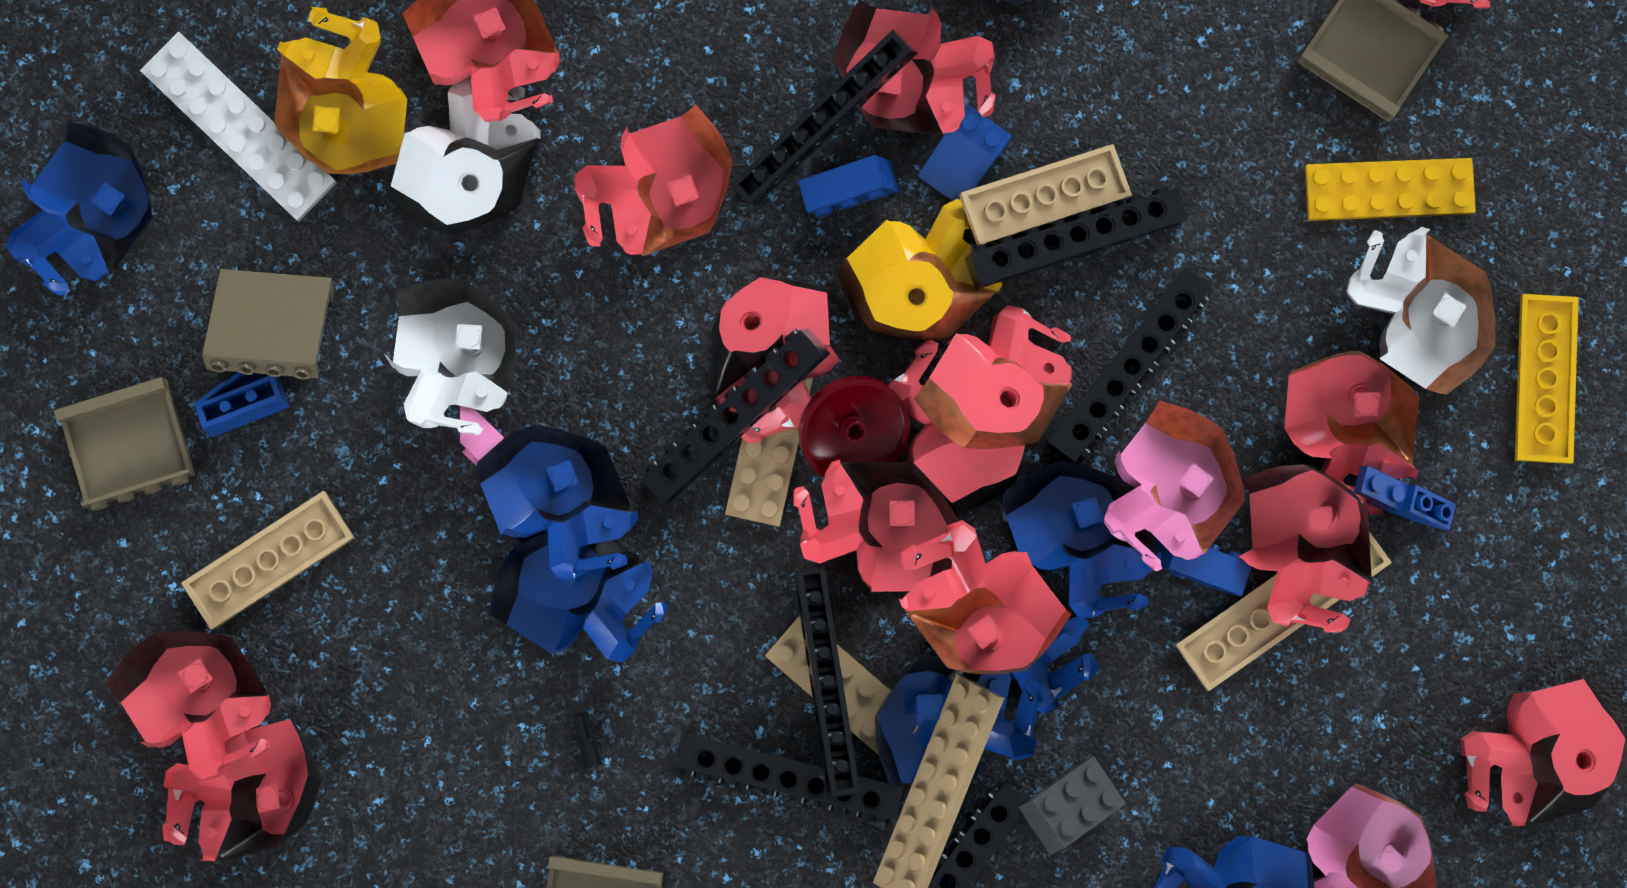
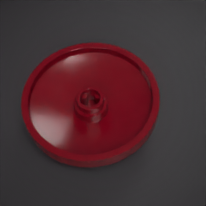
(853, 423)

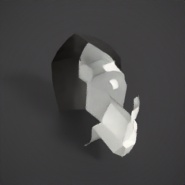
(464, 173)
(457, 348)

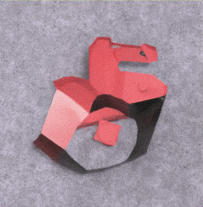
(929, 88)
(876, 520)
(1554, 759)

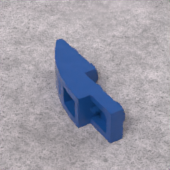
(1403, 499)

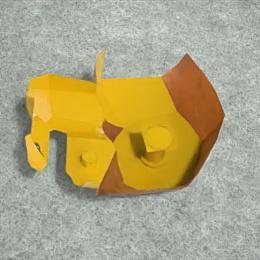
(334, 106)
(915, 283)

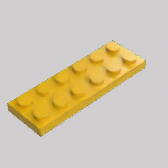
(1390, 189)
(1546, 379)

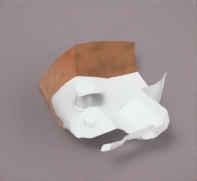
(1438, 306)

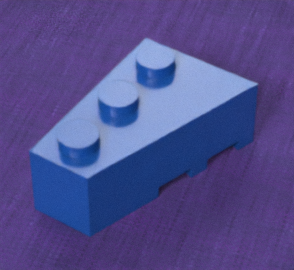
(848, 185)
(240, 402)
(1213, 569)

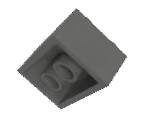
(1072, 805)

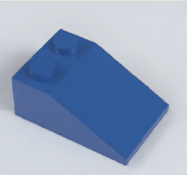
(965, 155)

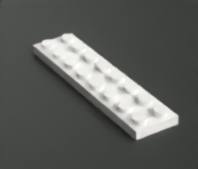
(237, 126)

